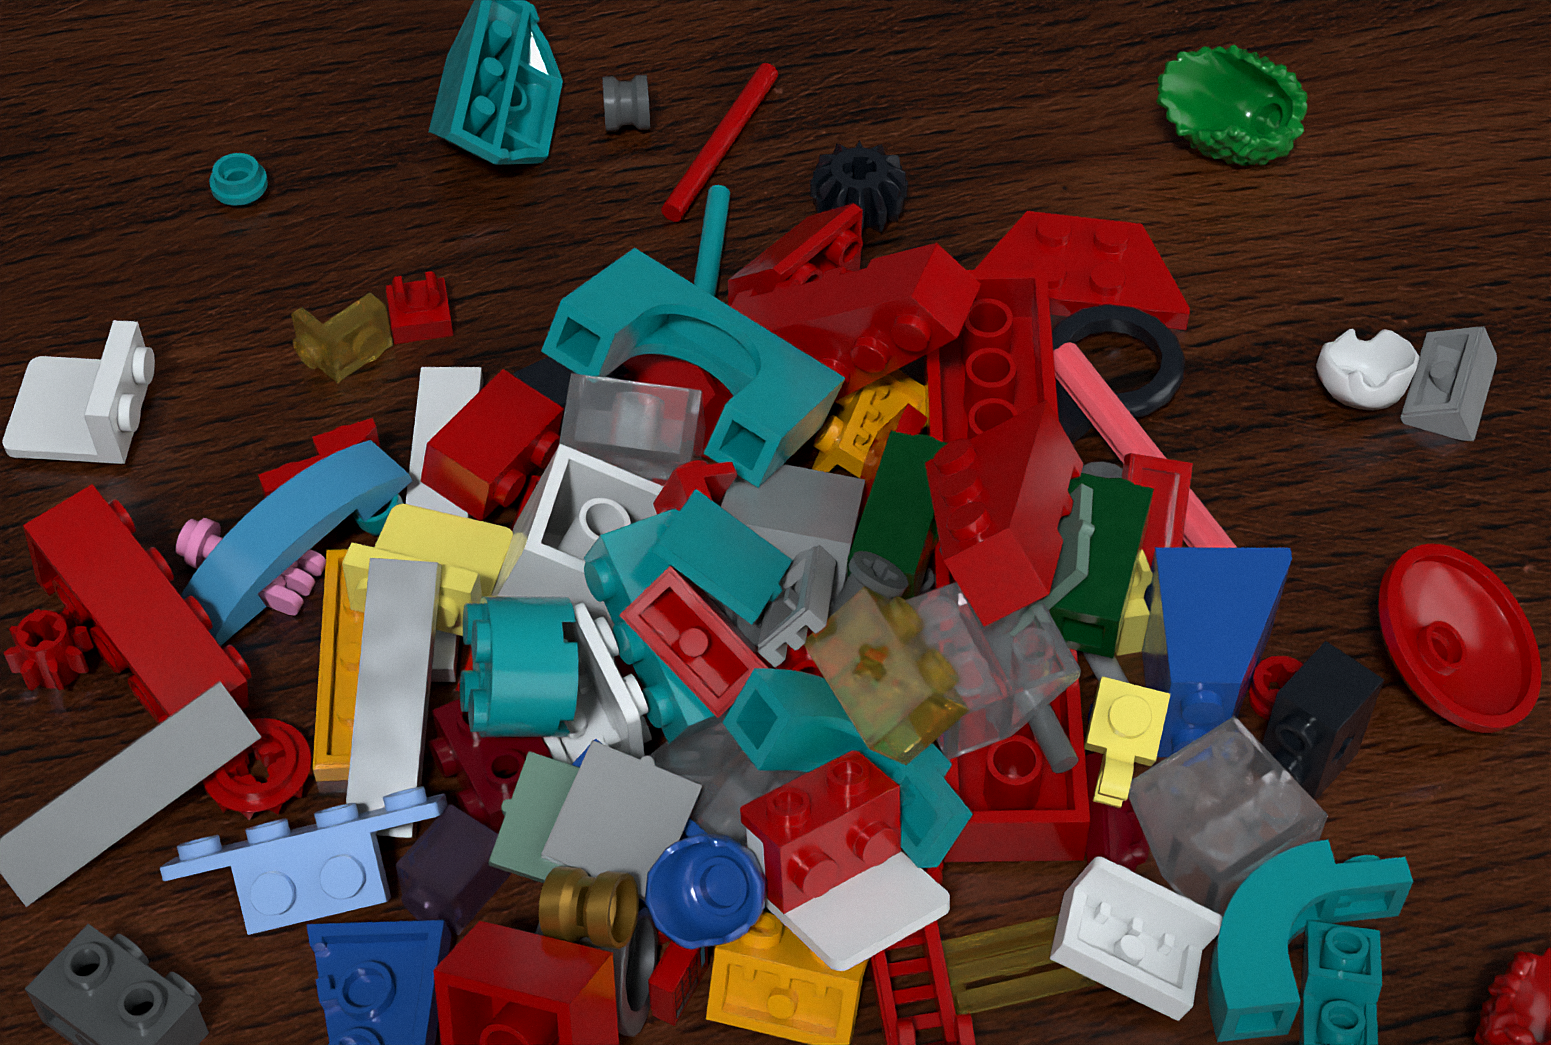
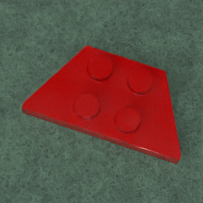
(1092, 265)

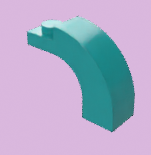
(798, 725)
(1250, 966)

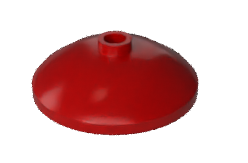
(1459, 638)

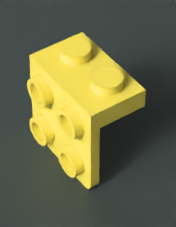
(465, 547)

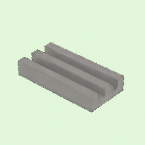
(794, 611)

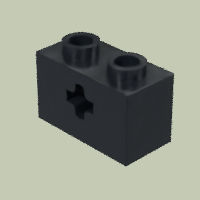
(1322, 717)

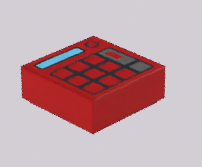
(676, 981)

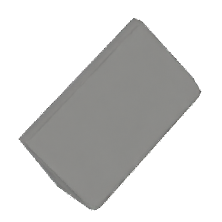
(1451, 383)

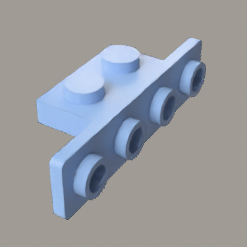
(309, 869)

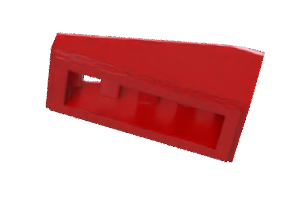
(939, 986)

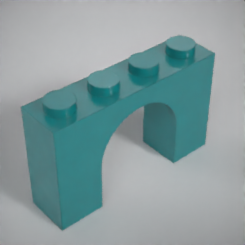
(649, 309)

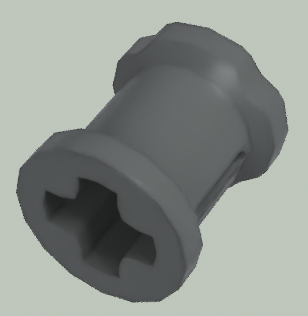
(872, 572)

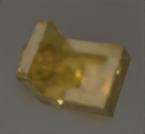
(344, 341)

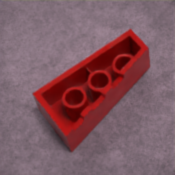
(872, 316)
(135, 613)

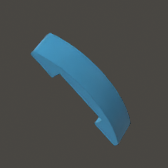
(288, 526)

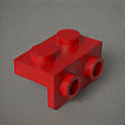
(825, 828)

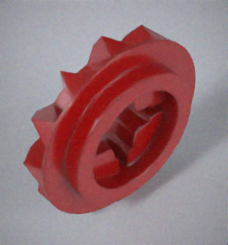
(287, 763)

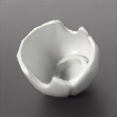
(1367, 372)

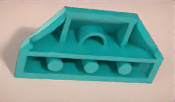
(499, 85)

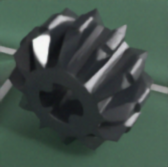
(861, 178)

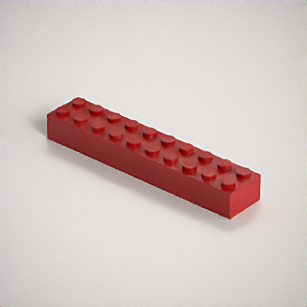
(971, 385)

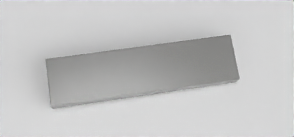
(393, 684)
(123, 793)

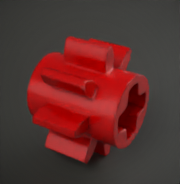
(48, 649)

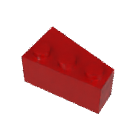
(1002, 507)

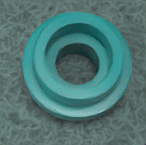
(238, 179)

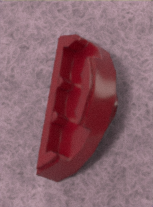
(1113, 830)

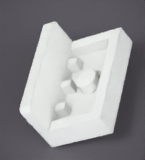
(1134, 936)

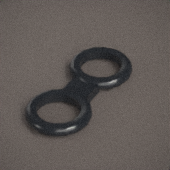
(1139, 325)

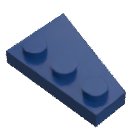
(379, 980)

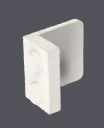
(83, 405)
(607, 703)
(863, 911)

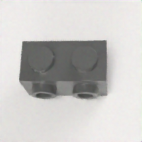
(109, 996)

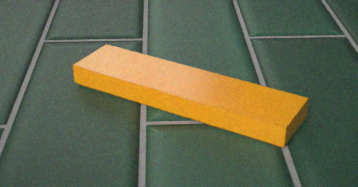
(337, 675)

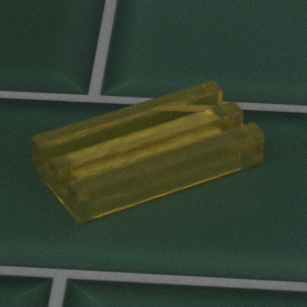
(999, 942)

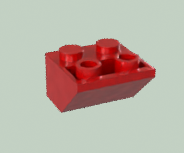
(805, 252)

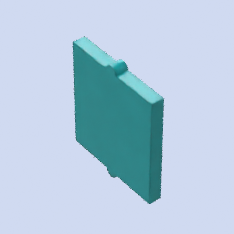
(722, 556)

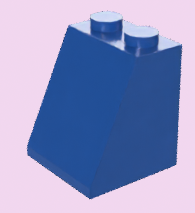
(1208, 632)

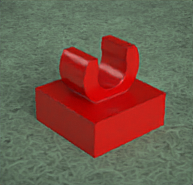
(419, 309)

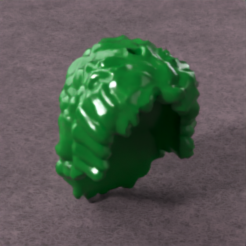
(1233, 104)

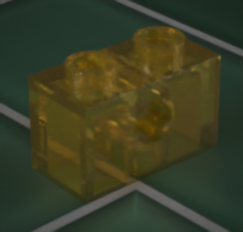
(887, 675)

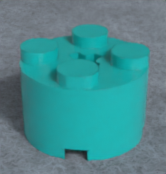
(521, 667)

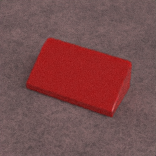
(694, 639)

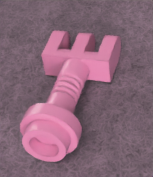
(282, 594)

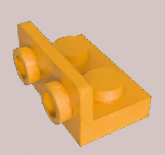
(860, 416)
(782, 987)

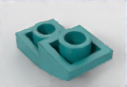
(1340, 985)

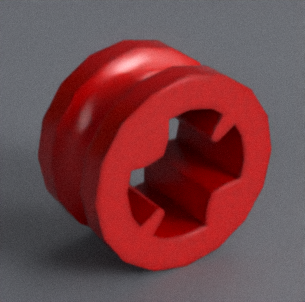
(1270, 670)

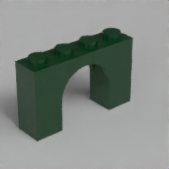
(903, 530)

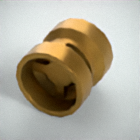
(589, 907)

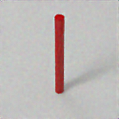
(719, 142)

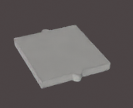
(620, 815)

